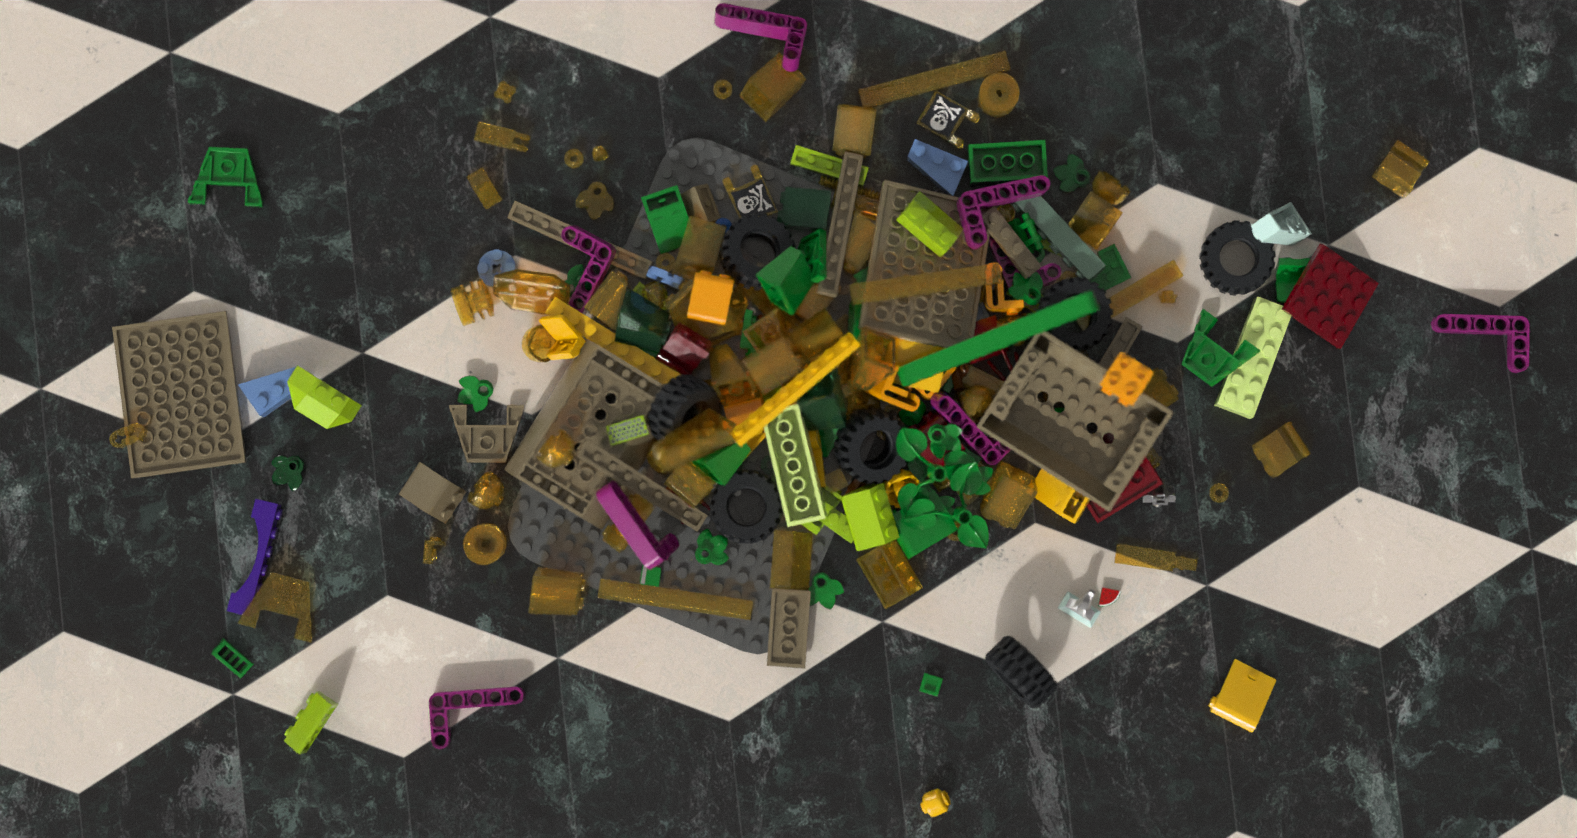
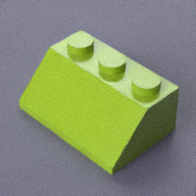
(930, 224)
(870, 516)
(310, 722)

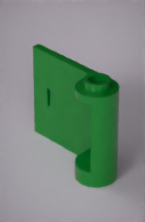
(916, 540)

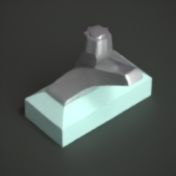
(1080, 607)

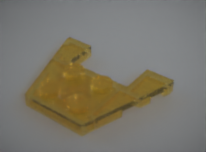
(282, 596)

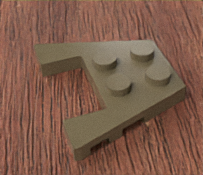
(486, 442)

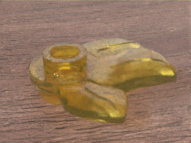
(595, 203)

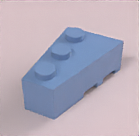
(939, 166)
(268, 391)

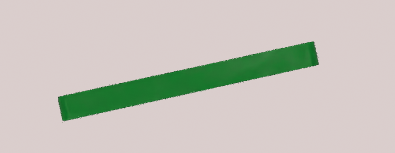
(998, 338)

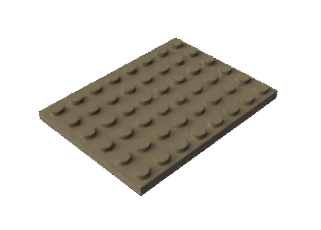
(932, 318)
(184, 392)

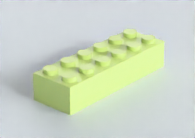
(1245, 385)
(795, 467)

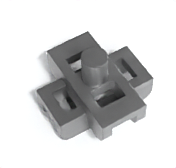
(1160, 495)

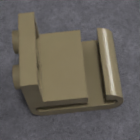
(432, 493)

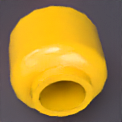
(935, 802)

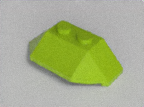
(320, 400)

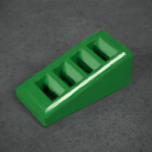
(224, 642)

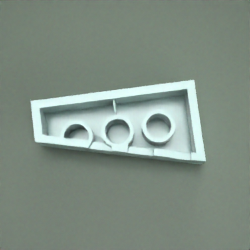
(1281, 227)

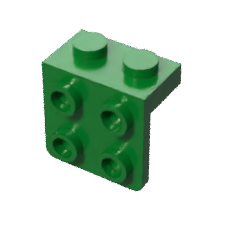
(1287, 274)

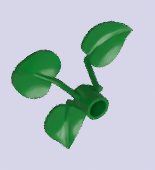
(909, 445)
(973, 528)

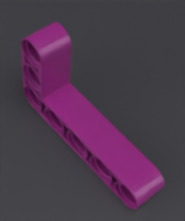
(766, 24)
(995, 199)
(597, 258)
(1005, 261)
(1490, 328)
(973, 433)
(634, 529)
(467, 702)

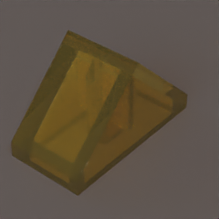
(484, 188)

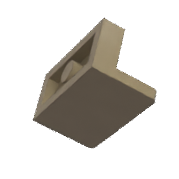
(700, 203)

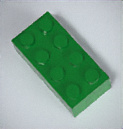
(1006, 161)

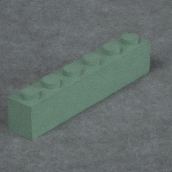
(1061, 237)

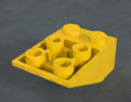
(1060, 497)

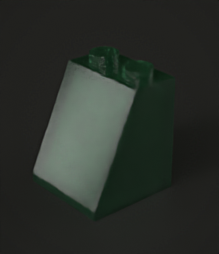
(804, 208)
(642, 323)
(824, 403)

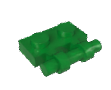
(1028, 224)

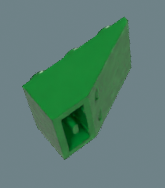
(666, 217)

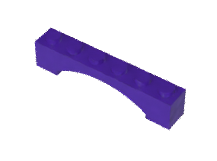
(266, 518)

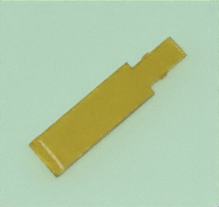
(1152, 558)

